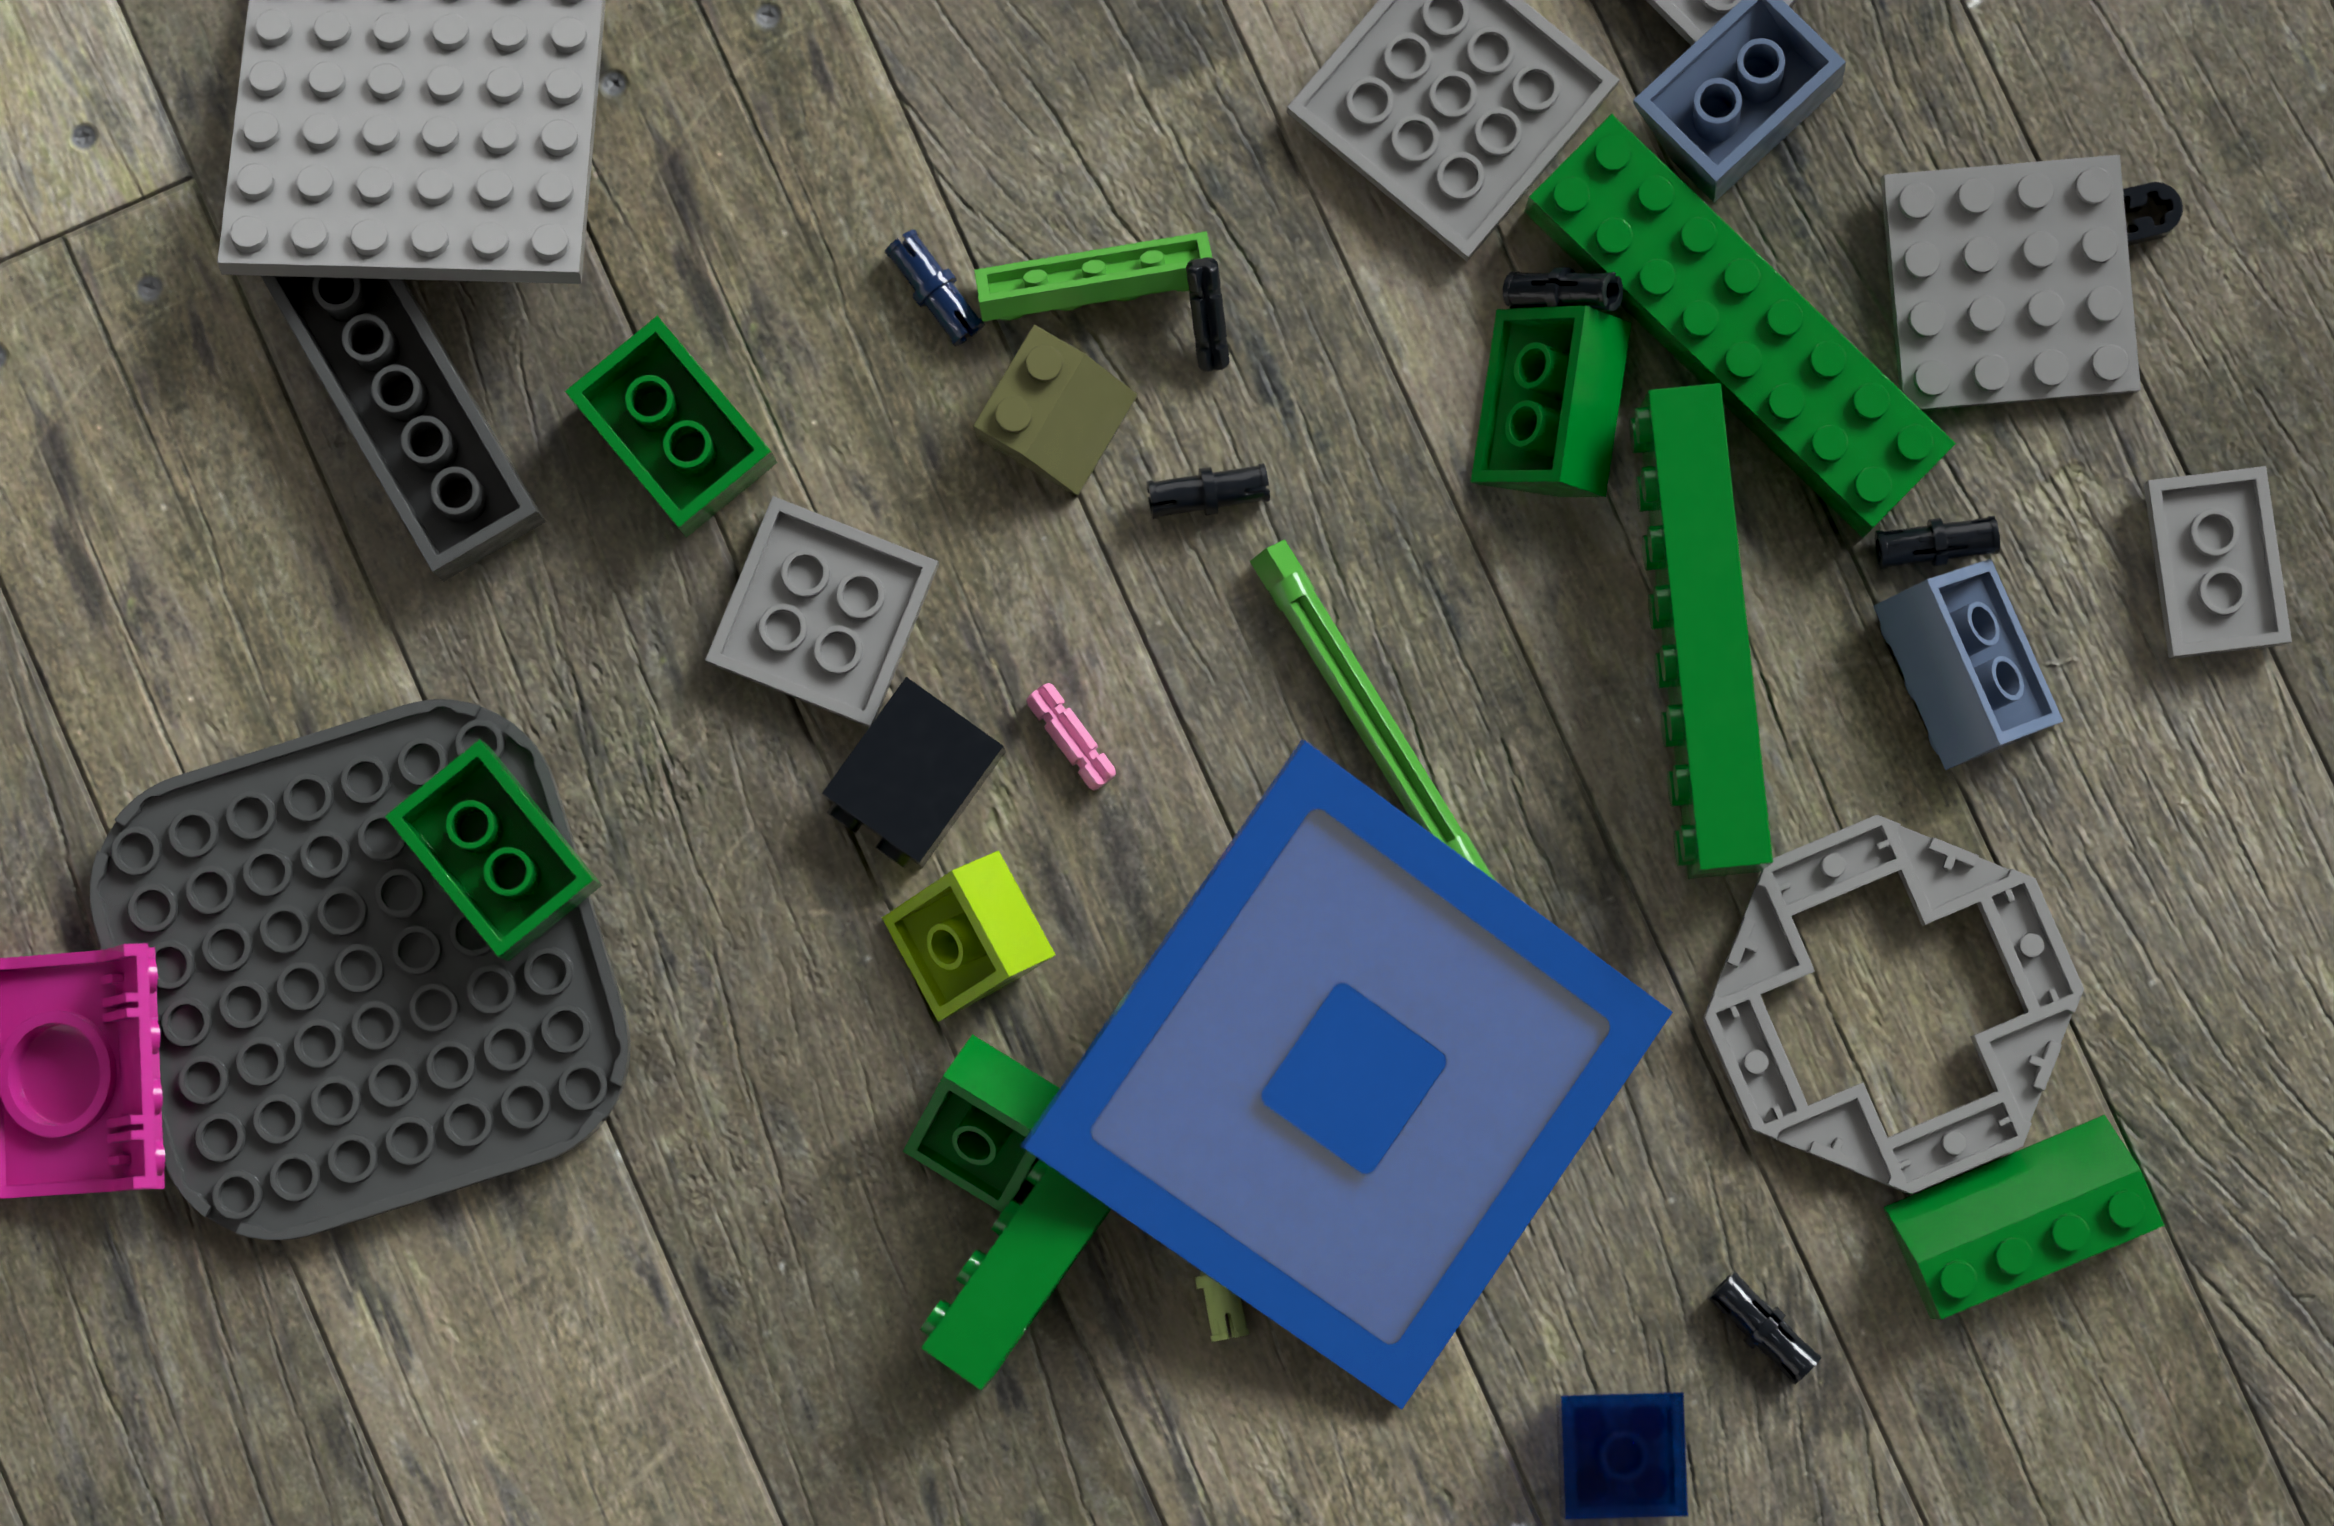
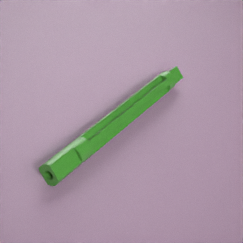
(1359, 699)

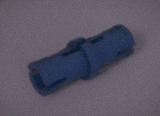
(934, 287)

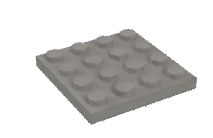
(1453, 107)
(2011, 282)

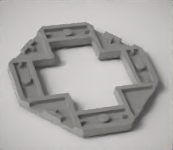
(1846, 1125)

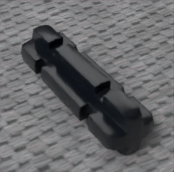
(1207, 314)

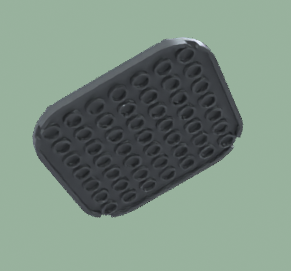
(329, 1002)

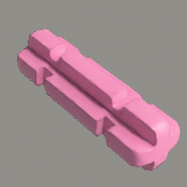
(1071, 736)

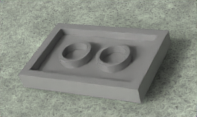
(2217, 562)

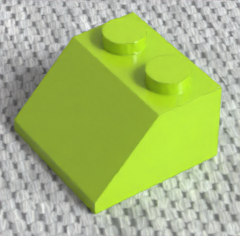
(968, 935)

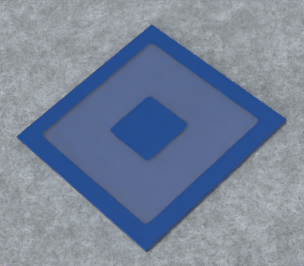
(1348, 1076)

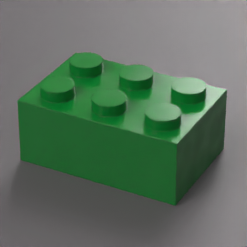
(671, 426)
(493, 850)

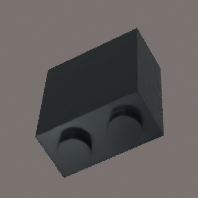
(912, 774)

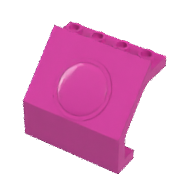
(80, 1073)

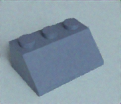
(1739, 92)
(1967, 663)

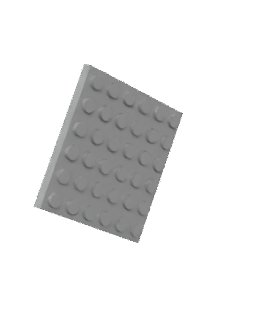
(414, 140)

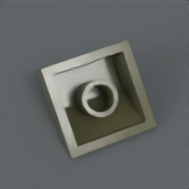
(1054, 411)

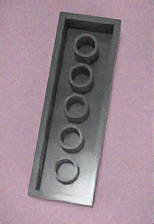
(410, 415)

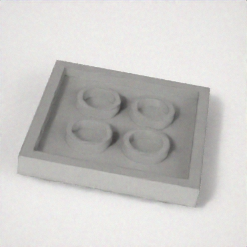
(822, 612)

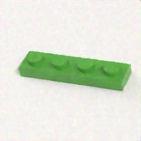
(1088, 277)

